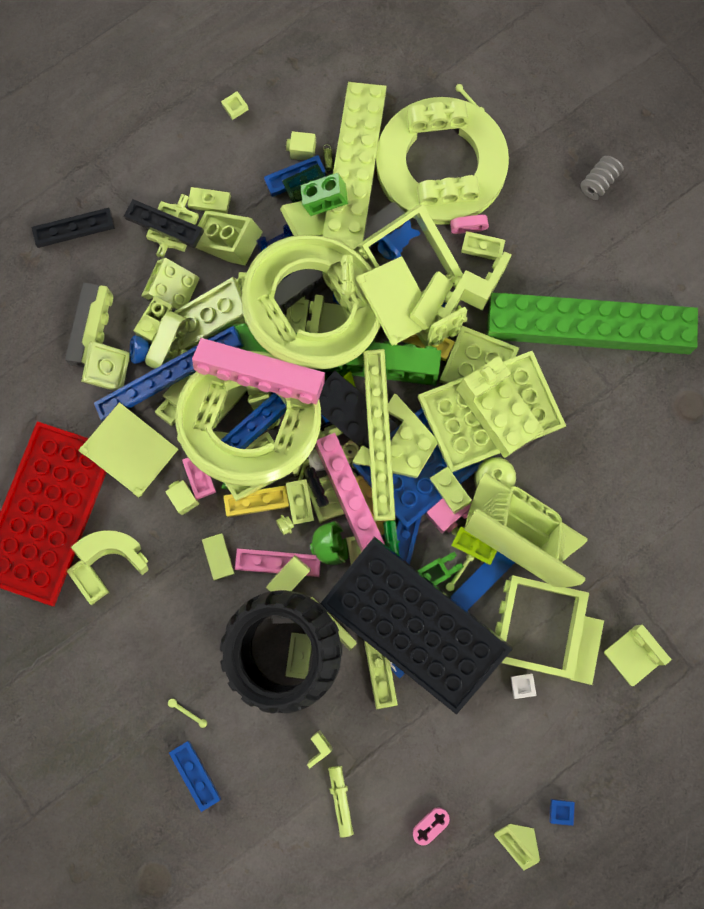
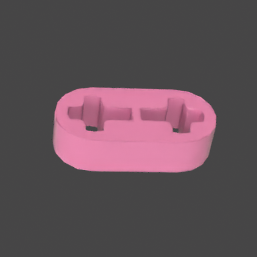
(469, 223)
(426, 822)

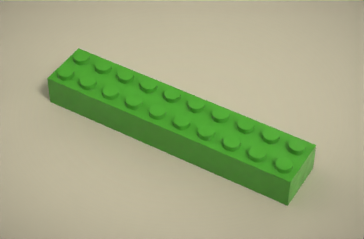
(592, 323)
(402, 362)

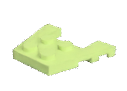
(410, 445)

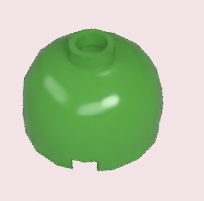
(328, 544)

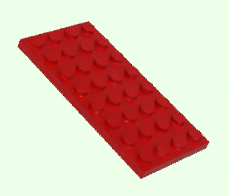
(46, 513)

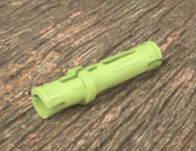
(340, 799)

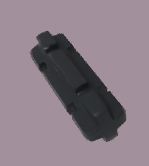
(316, 487)

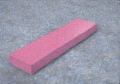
(273, 561)

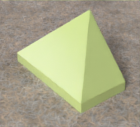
(520, 843)

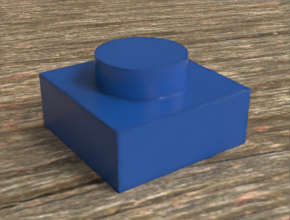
(562, 812)

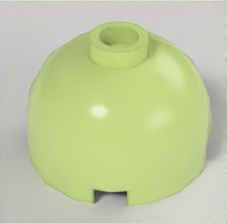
(498, 469)

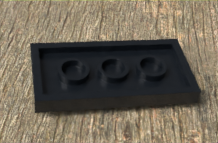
(346, 408)

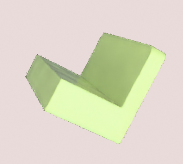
(322, 745)

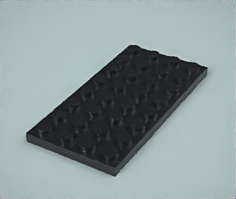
(416, 625)

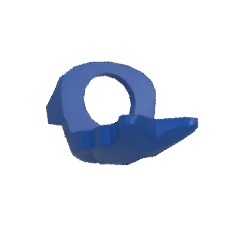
(391, 245)

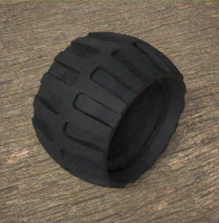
(241, 666)

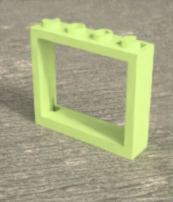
(431, 233)
(575, 630)

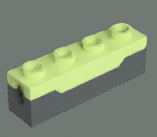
(88, 322)

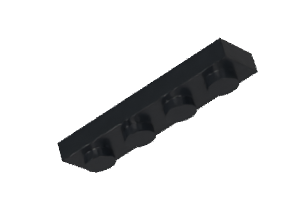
(163, 223)
(73, 227)

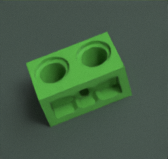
(324, 194)

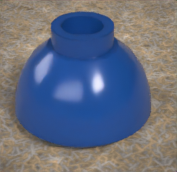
(138, 349)

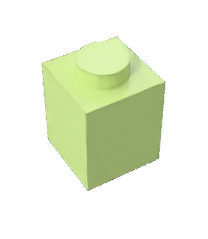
(301, 145)
(181, 497)

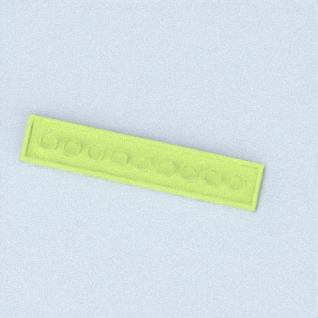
(356, 161)

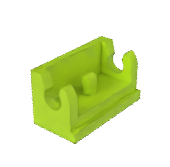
(473, 546)

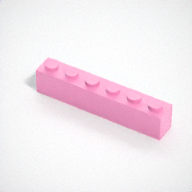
(258, 371)
(347, 490)

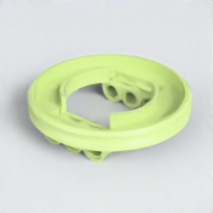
(450, 196)
(269, 323)
(198, 414)

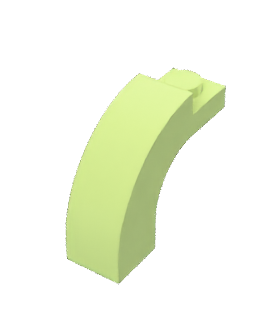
(110, 542)

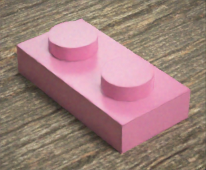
(200, 482)

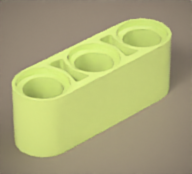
(167, 339)

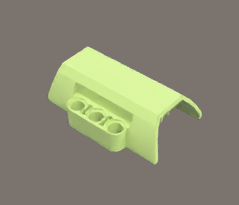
(524, 531)

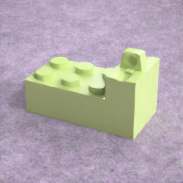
(499, 407)

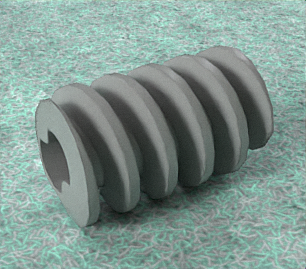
(601, 176)

